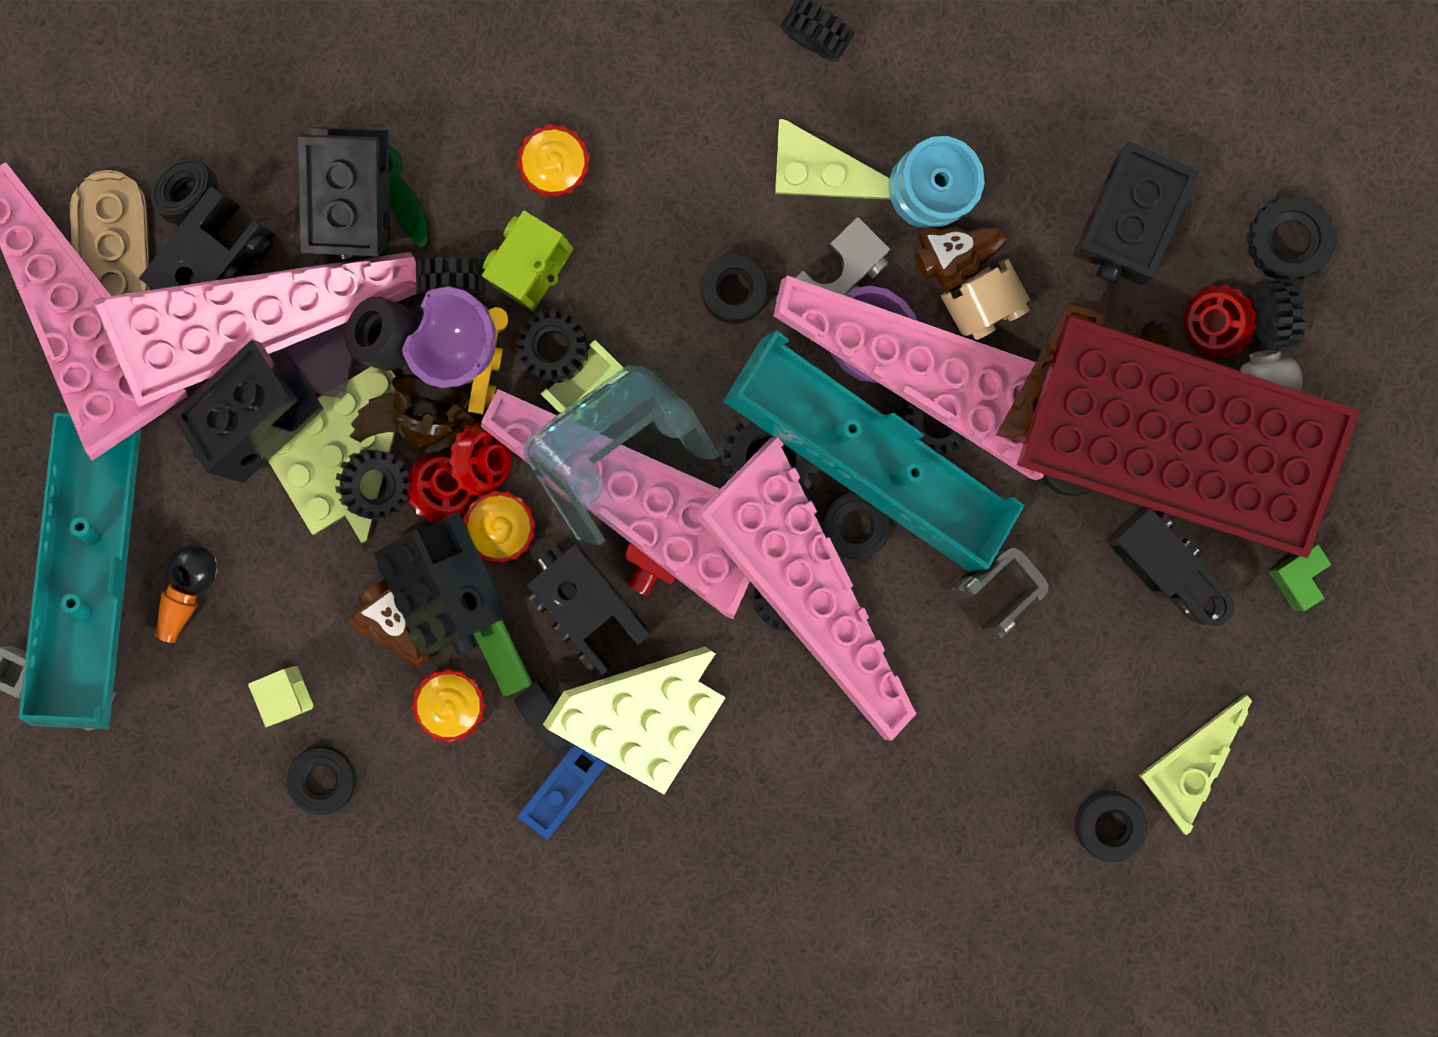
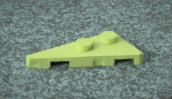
(819, 169)
(1186, 772)

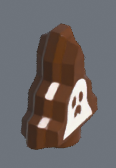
(955, 253)
(385, 623)

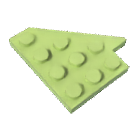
(314, 456)
(642, 717)

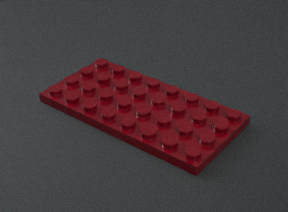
(1187, 437)

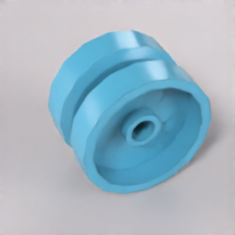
(936, 182)

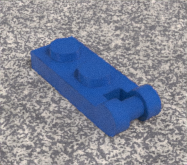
(560, 792)

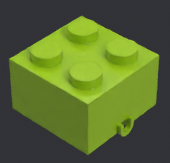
(526, 260)

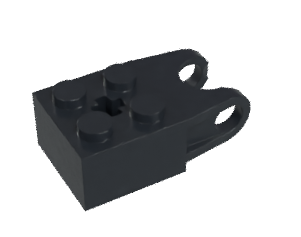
(1170, 566)

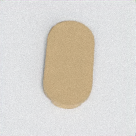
(112, 230)

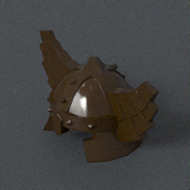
(415, 411)

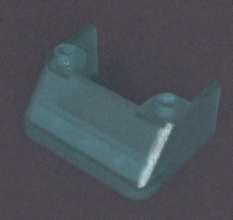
(577, 438)

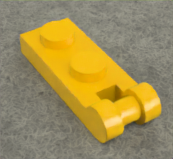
(482, 392)

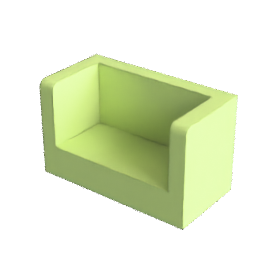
(596, 370)
(281, 696)

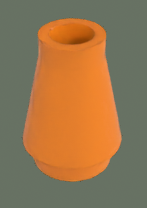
(174, 612)

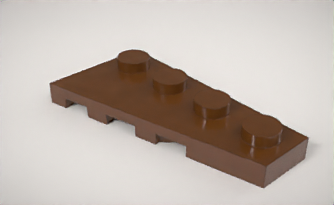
(1022, 410)

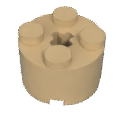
(987, 299)

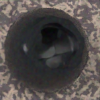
(192, 568)

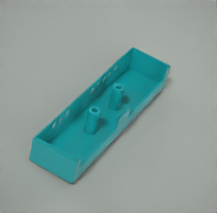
(872, 455)
(79, 582)

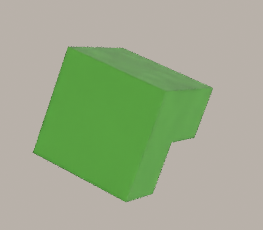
(1295, 578)

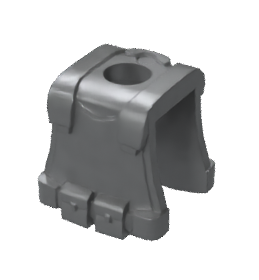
(1025, 574)

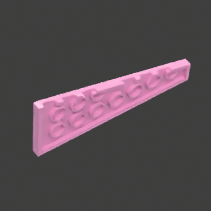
(59, 302)
(192, 330)
(935, 370)
(644, 504)
(781, 549)

